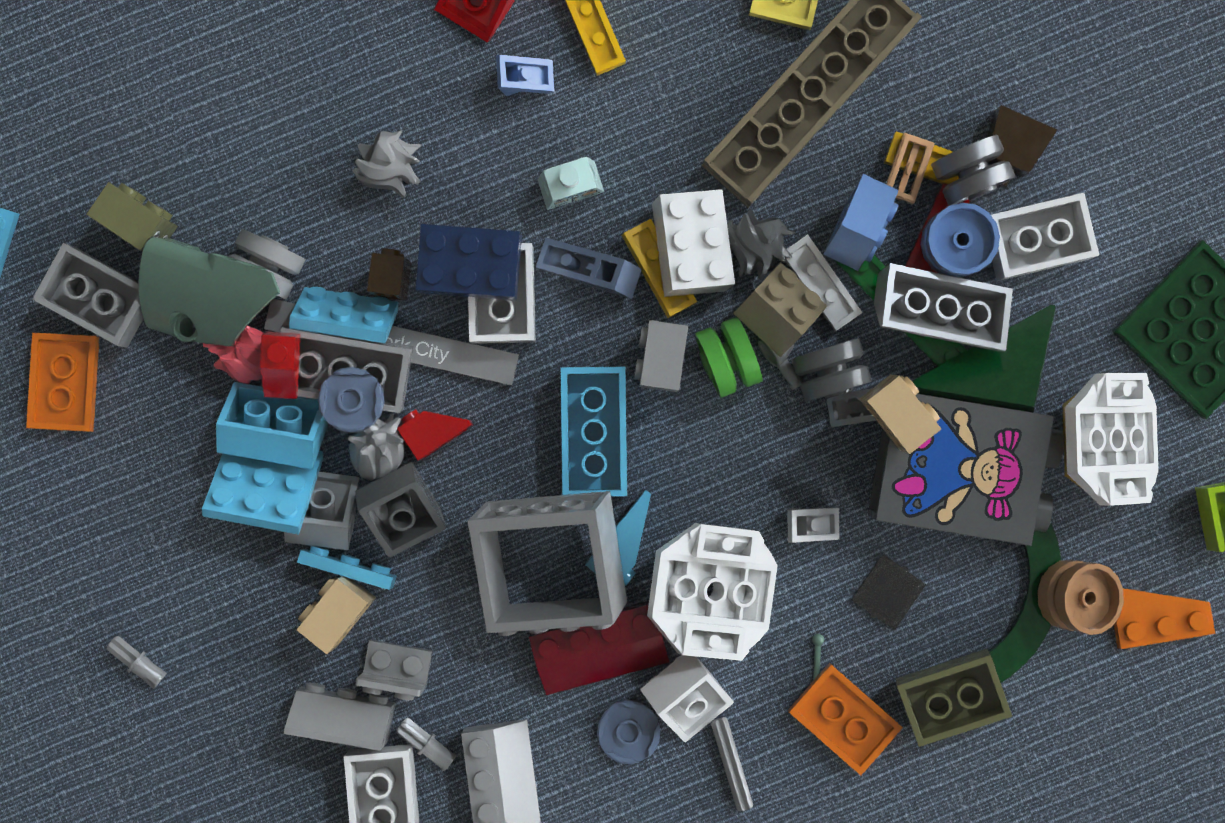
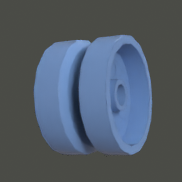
(972, 225)

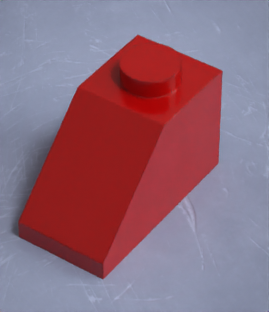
(280, 364)
(430, 431)

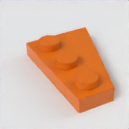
(1160, 618)

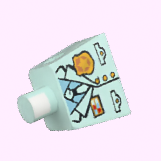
(570, 182)

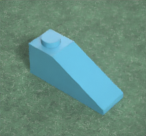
(629, 536)

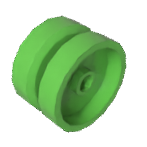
(733, 355)

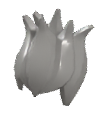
(387, 163)
(377, 449)

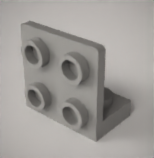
(395, 670)

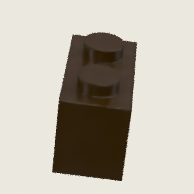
(389, 275)

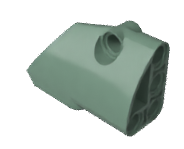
(203, 289)

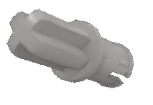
(137, 662)
(425, 744)

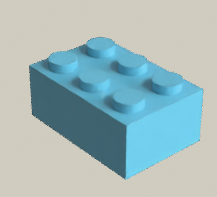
(270, 427)

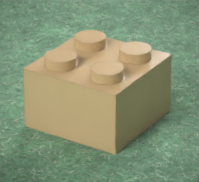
(901, 413)
(335, 613)

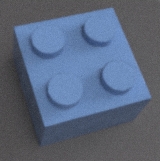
(862, 223)

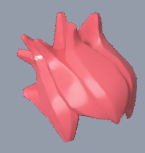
(243, 358)

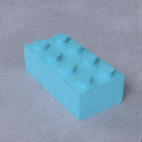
(593, 430)

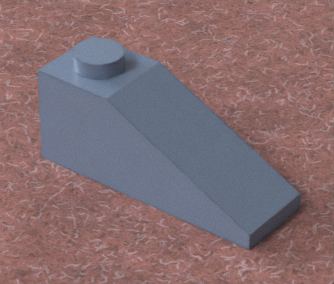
(589, 267)

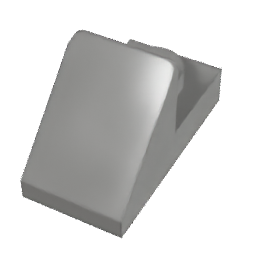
(813, 524)

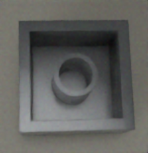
(400, 510)

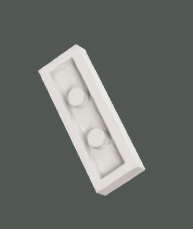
(820, 278)

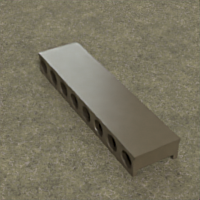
(808, 95)

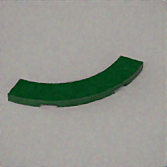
(1030, 625)

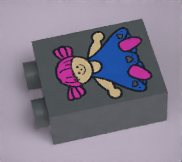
(972, 475)

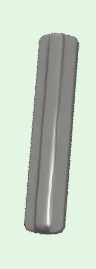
(732, 764)

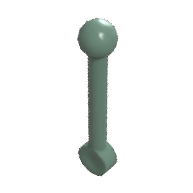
(817, 640)

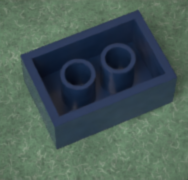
(468, 262)

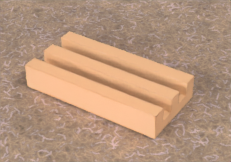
(917, 142)

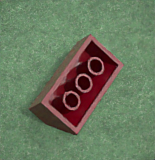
(594, 655)

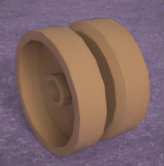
(1080, 596)

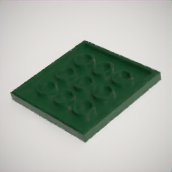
(1182, 329)

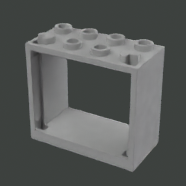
(539, 512)

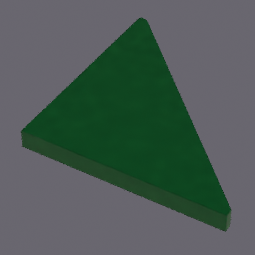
(993, 376)

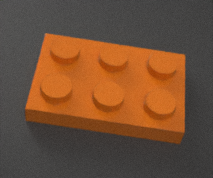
(62, 382)
(845, 719)

